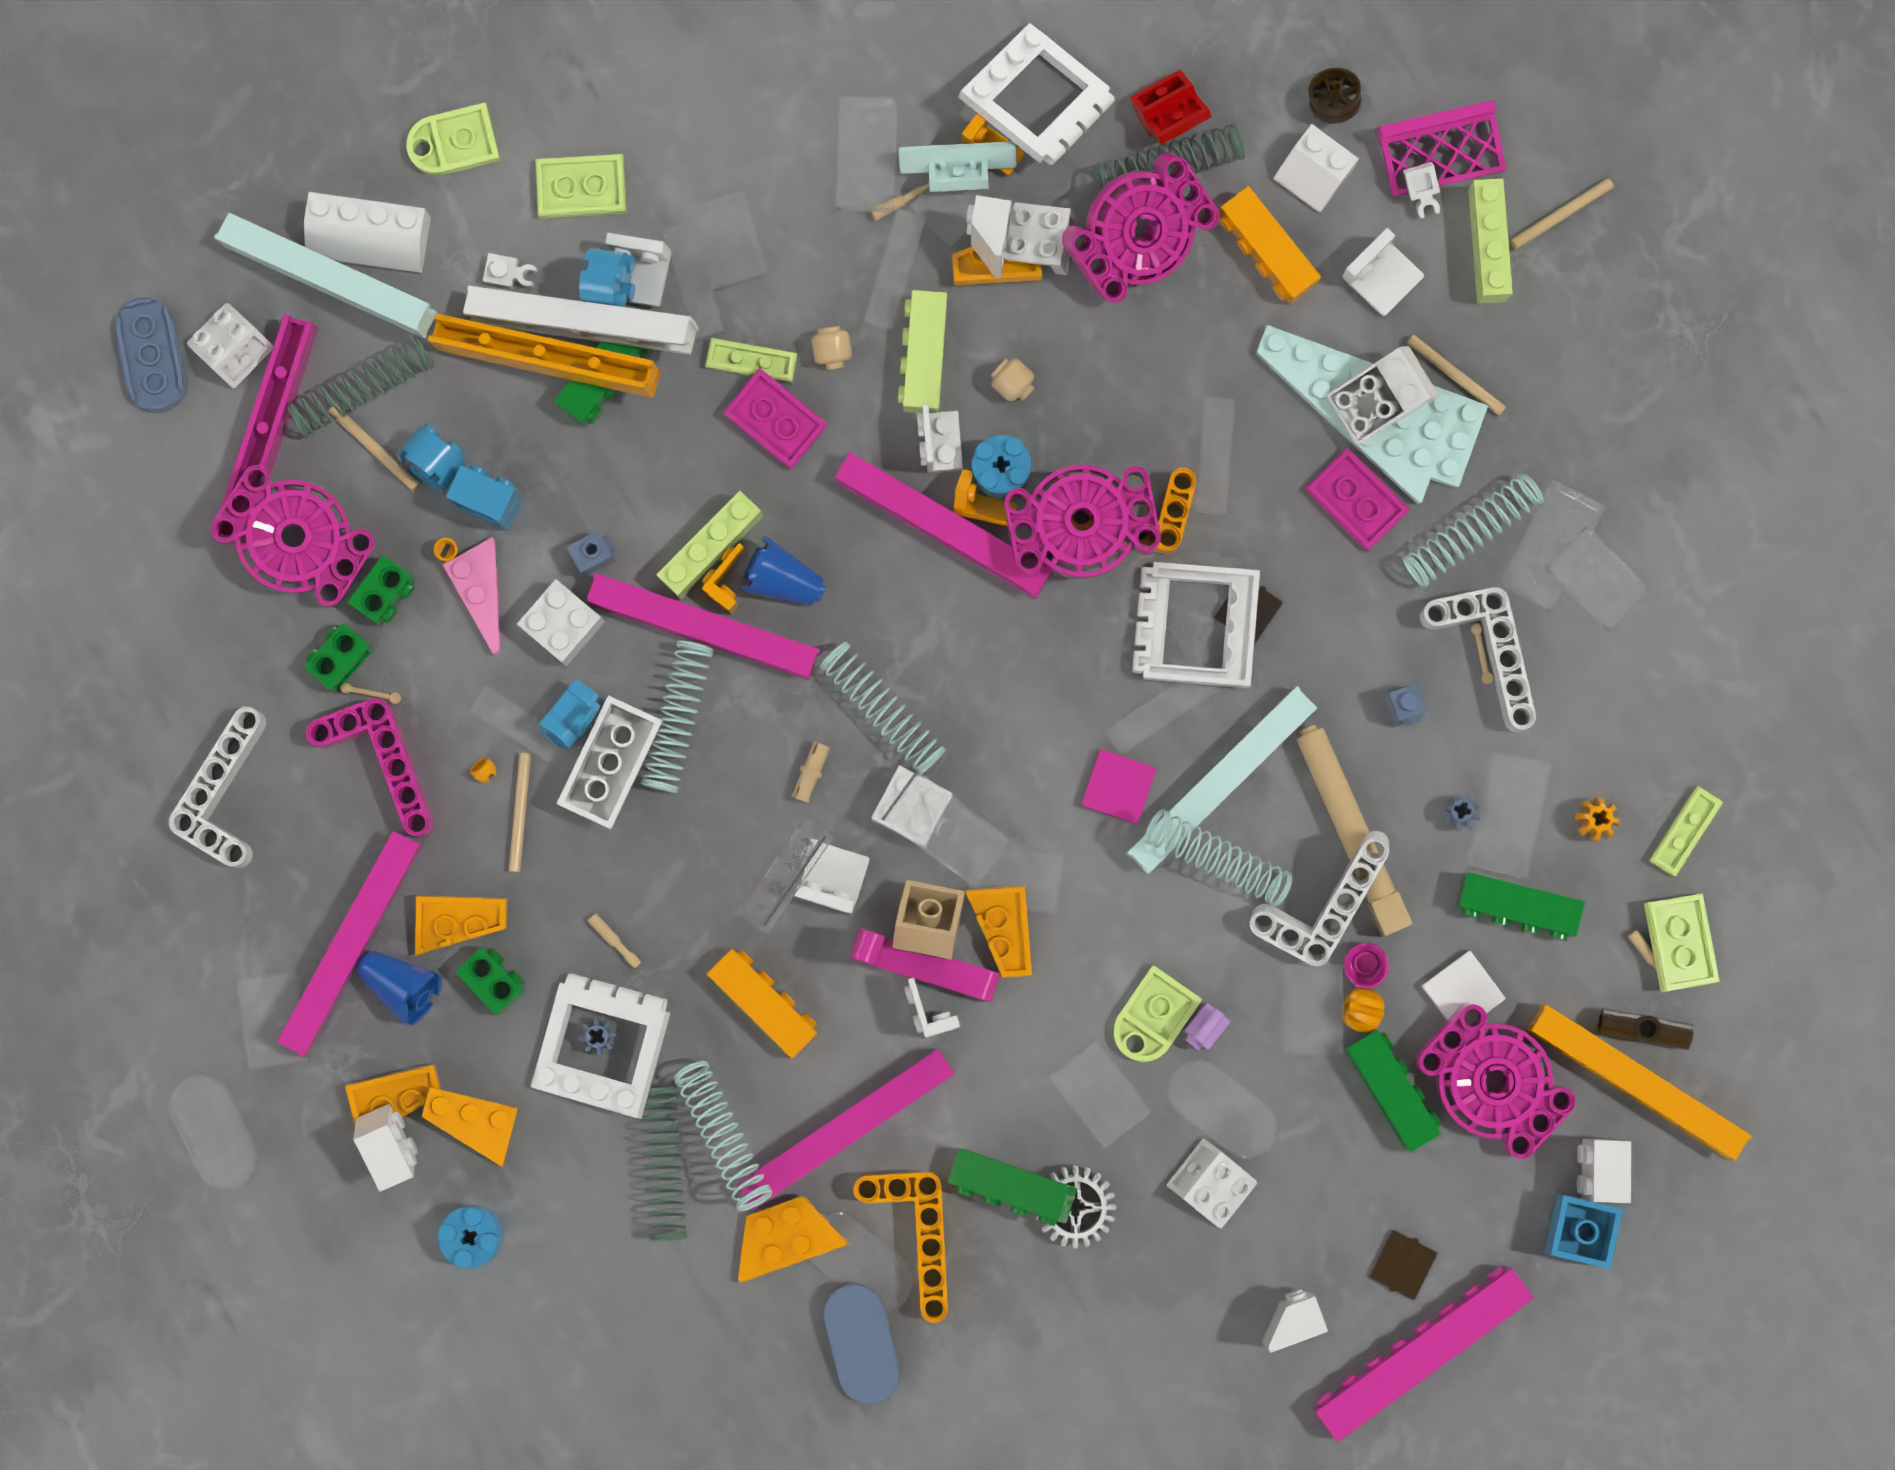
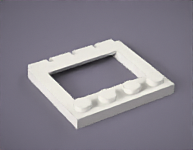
(1068, 125)
(1239, 627)
(589, 1087)

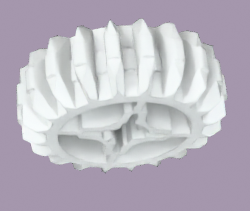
(1101, 1207)

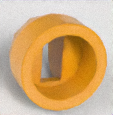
(439, 546)
(483, 769)

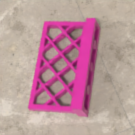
(1444, 122)

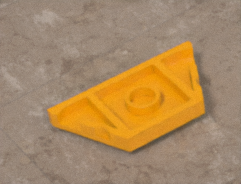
(785, 1237)

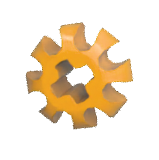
(1588, 821)
(1363, 1010)

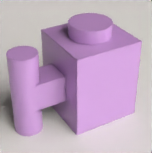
(1205, 1027)

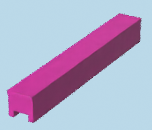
(270, 409)
(939, 523)
(702, 626)
(349, 944)
(851, 1125)

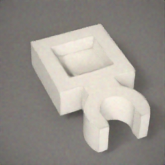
(1421, 185)
(504, 270)

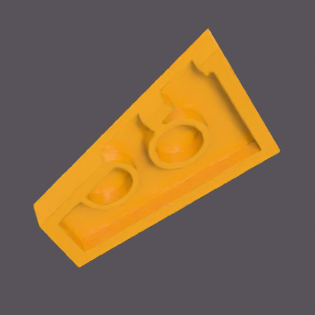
(971, 270)
(456, 919)
(1005, 926)
(402, 1090)
(472, 1120)

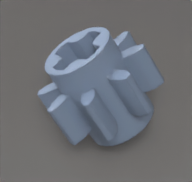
(1466, 821)
(589, 1037)

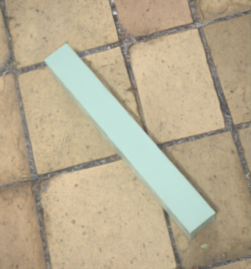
(326, 275)
(1227, 775)

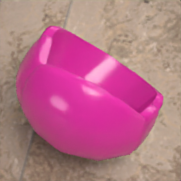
(1366, 965)

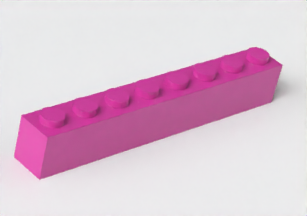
(1422, 1353)

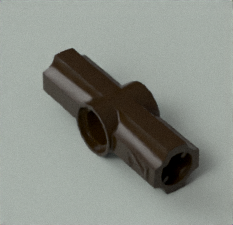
(1663, 1031)

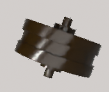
(1335, 96)

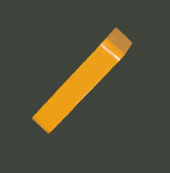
(1166, 523)
(923, 1230)

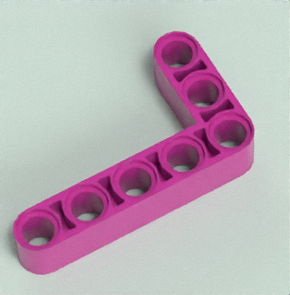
(386, 756)
(942, 972)

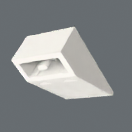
(1382, 394)

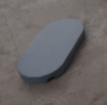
(150, 355)
(862, 1343)

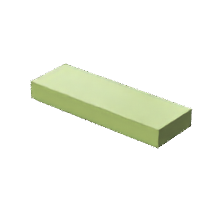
(747, 359)
(1685, 831)

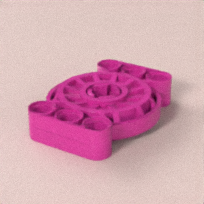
(1167, 232)
(1099, 499)
(291, 508)
(1523, 1086)

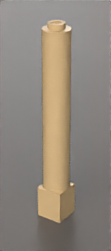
(1383, 900)

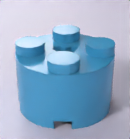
(607, 278)
(1005, 450)
(432, 458)
(454, 1232)

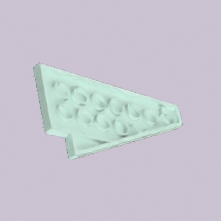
(1417, 449)

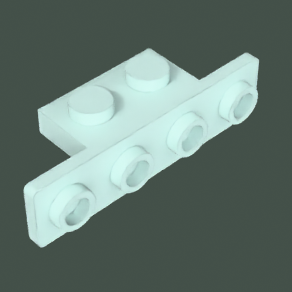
(958, 165)

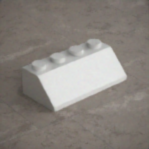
(367, 232)
(609, 762)

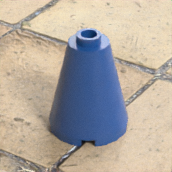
(781, 576)
(399, 985)

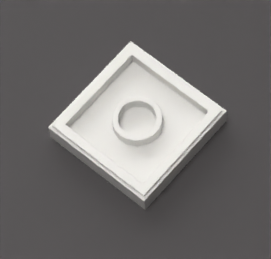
(1460, 984)

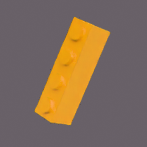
(1268, 245)
(763, 1003)

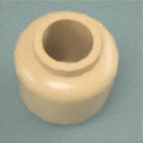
(831, 347)
(1013, 380)

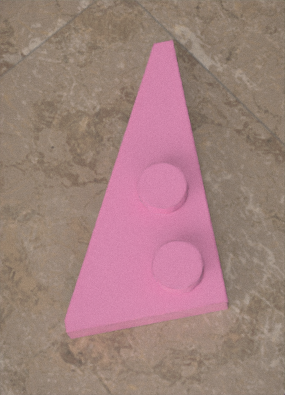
(476, 582)

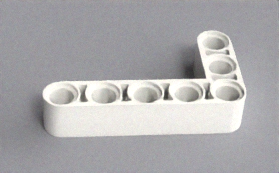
(1494, 645)
(216, 788)
(1332, 910)

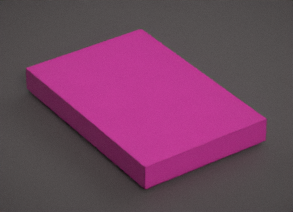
(775, 418)
(1357, 499)

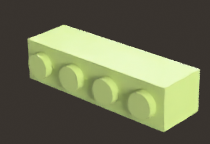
(1490, 241)
(924, 351)
(709, 545)

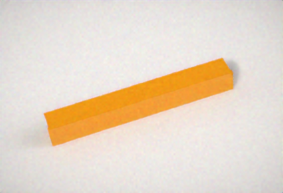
(545, 355)
(1638, 1082)

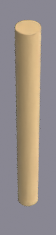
(1562, 213)
(1456, 375)
(372, 446)
(519, 812)

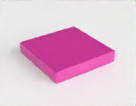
(1118, 786)

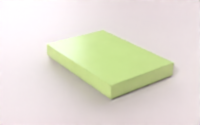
(581, 186)
(1681, 942)

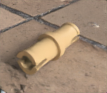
(810, 771)

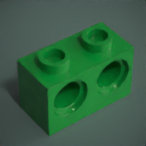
(376, 586)
(344, 662)
(486, 986)

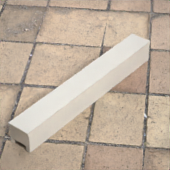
(581, 320)

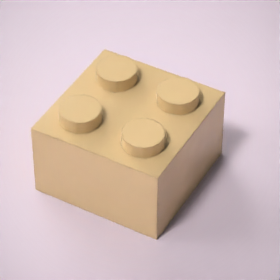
(928, 919)

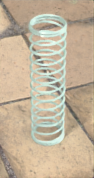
(1410, 562)
(692, 648)
(827, 664)
(1272, 889)
(688, 1080)

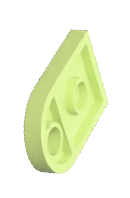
(456, 141)
(1154, 1013)

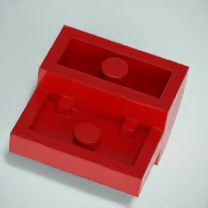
(1169, 107)

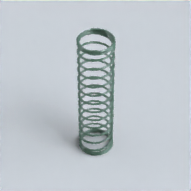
(1236, 140)
(426, 360)
(679, 1234)

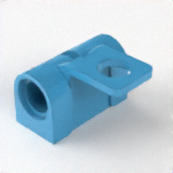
(571, 715)

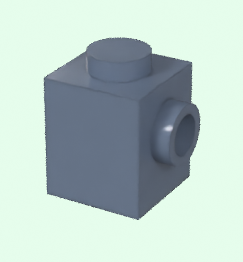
(592, 552)
(1406, 705)

